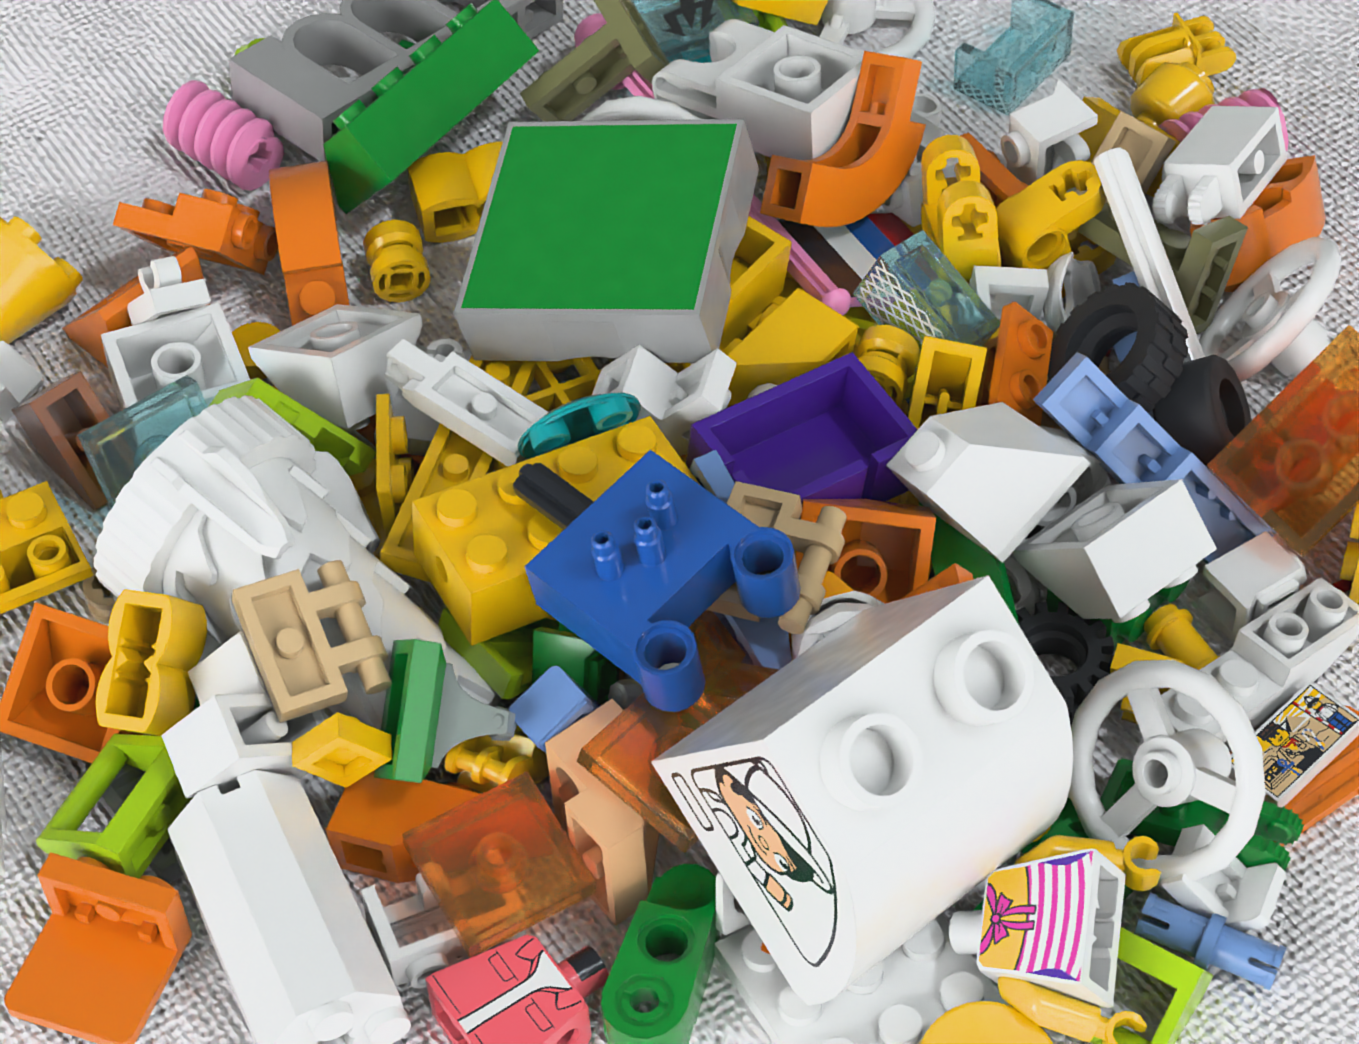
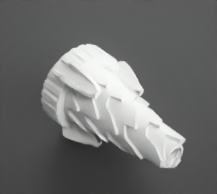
(248, 501)

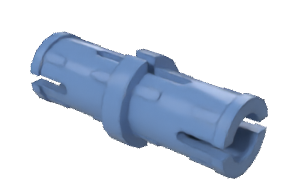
(1210, 941)

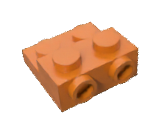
(210, 224)

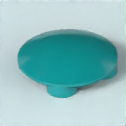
(578, 421)

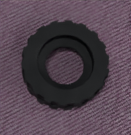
(1108, 318)

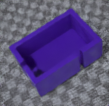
(812, 436)

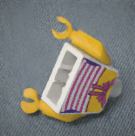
(1056, 931)

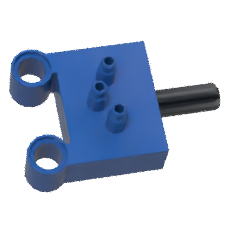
(648, 565)

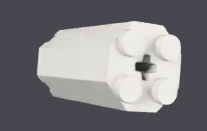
(284, 917)

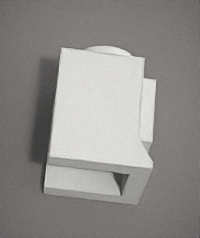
(1250, 582)

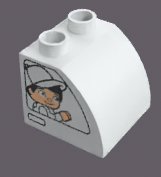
(877, 779)

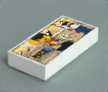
(1302, 741)

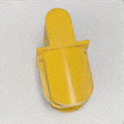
(1182, 42)
(491, 762)

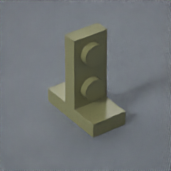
(597, 64)
(1198, 262)

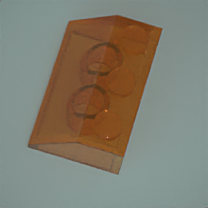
(1302, 450)

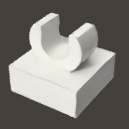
(165, 292)

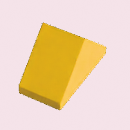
(945, 378)

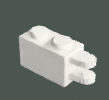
(1221, 165)

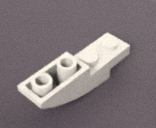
(1275, 657)

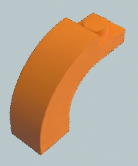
(866, 159)
(308, 238)

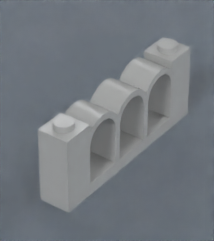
(302, 98)

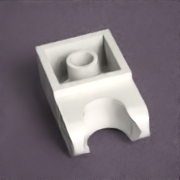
(783, 84)

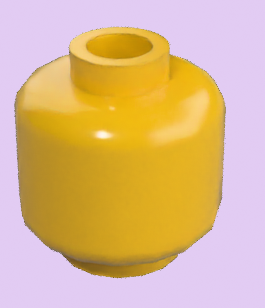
(1171, 93)

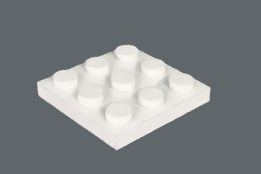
(884, 1006)

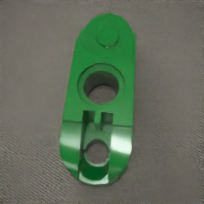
(672, 920)

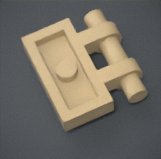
(818, 542)
(292, 646)

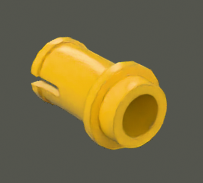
(1176, 637)

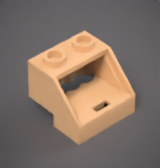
(604, 830)

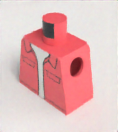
(517, 995)

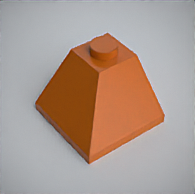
(883, 547)

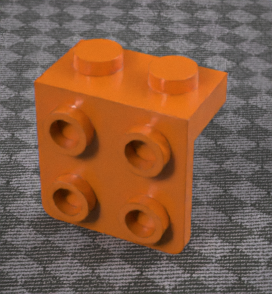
(100, 951)

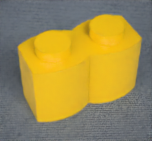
(452, 191)
(152, 649)

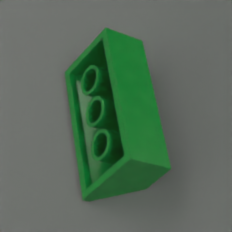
(425, 102)

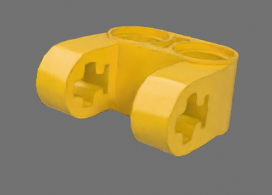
(958, 209)
(1045, 220)

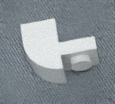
(668, 396)

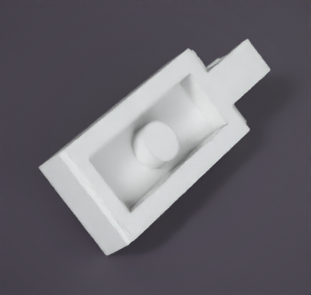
(464, 399)

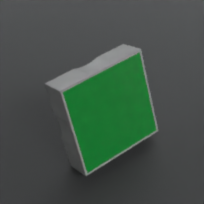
(608, 240)

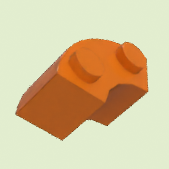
(1282, 215)

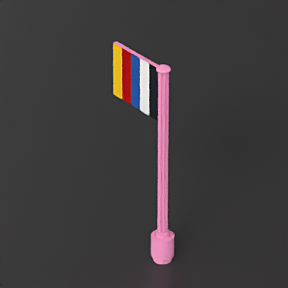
(821, 259)

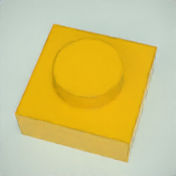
(342, 750)

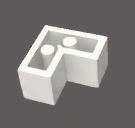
(233, 725)

